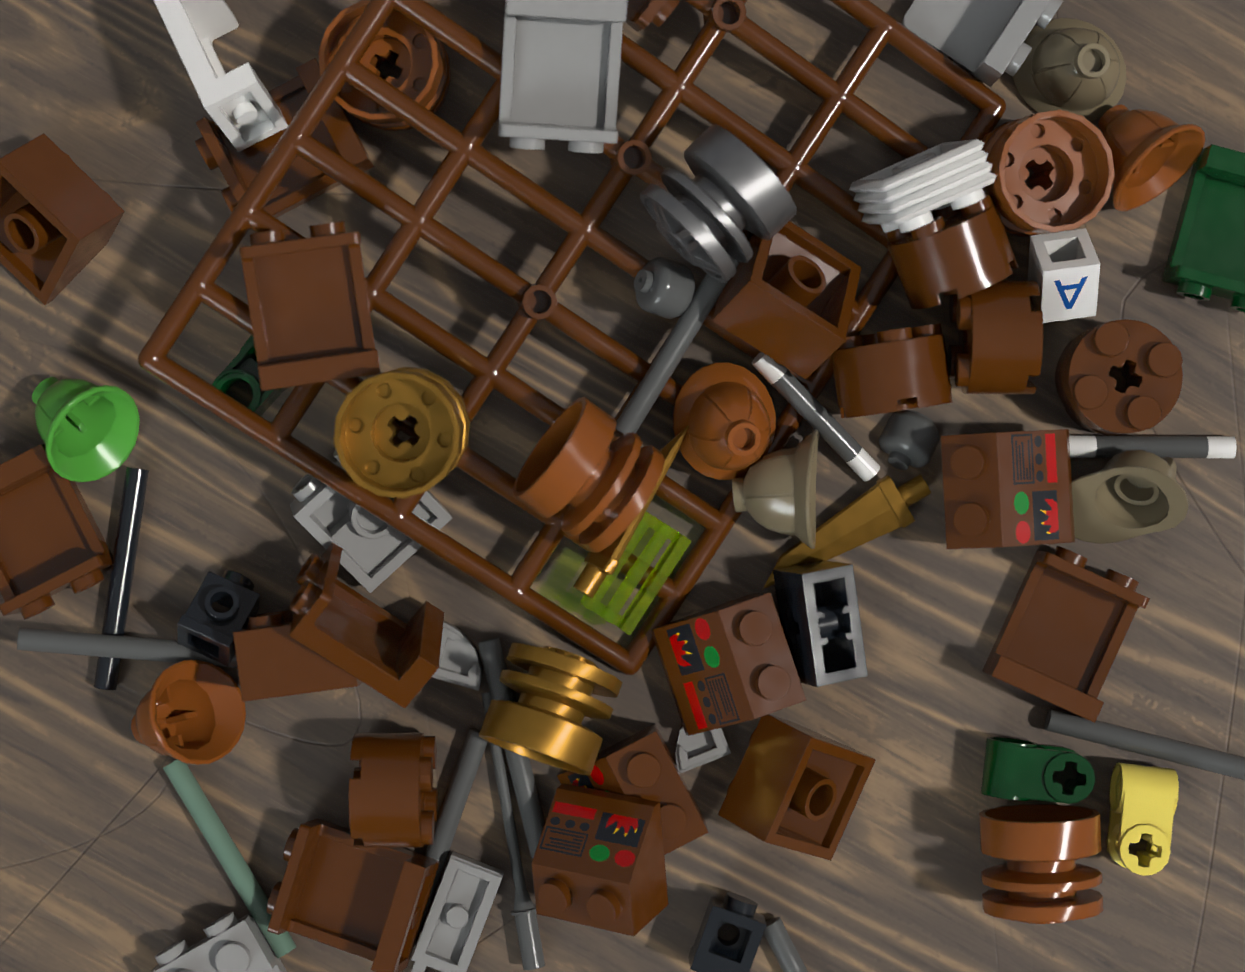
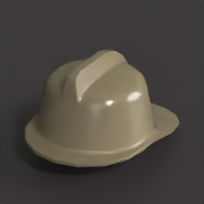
(1128, 498)

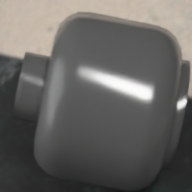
(664, 287)
(909, 439)

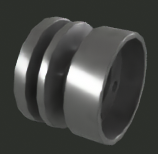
(727, 195)

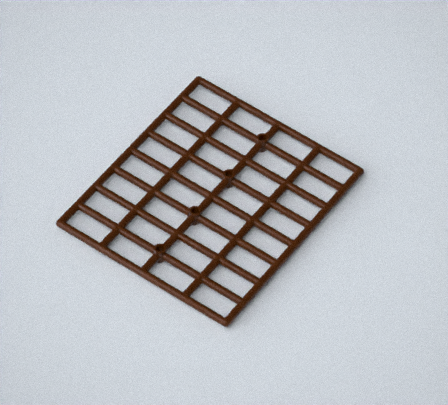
(539, 299)

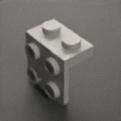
(980, 34)

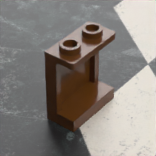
(302, 179)
(309, 307)
(44, 536)
(1065, 631)
(363, 636)
(352, 896)

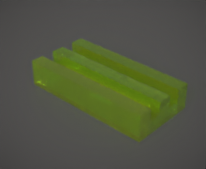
(653, 583)

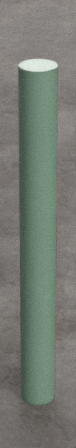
(226, 853)

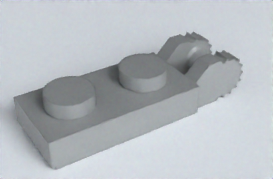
(457, 915)

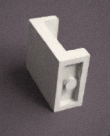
(234, 98)

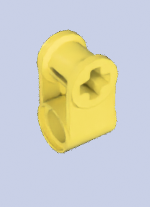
(1141, 808)

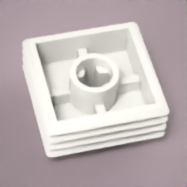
(928, 181)

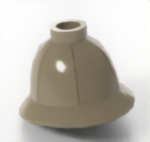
(1071, 69)
(782, 490)

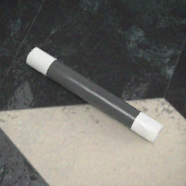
(817, 416)
(1163, 446)

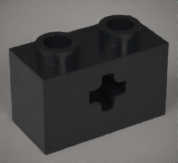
(821, 621)

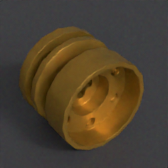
(368, 432)
(551, 708)

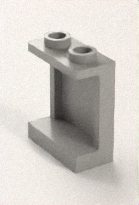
(561, 72)

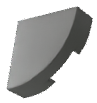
(458, 659)
(699, 748)

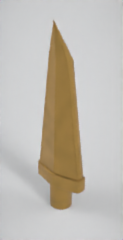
(865, 519)
(606, 561)

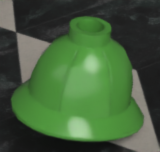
(85, 427)

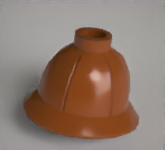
(1147, 153)
(727, 420)
(191, 713)

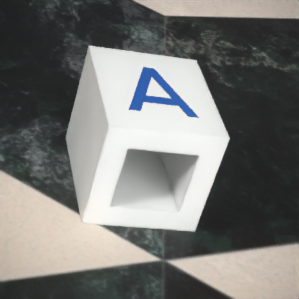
(1066, 275)

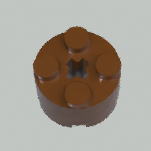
(952, 254)
(996, 339)
(1147, 363)
(892, 371)
(393, 790)

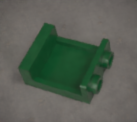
(1210, 230)

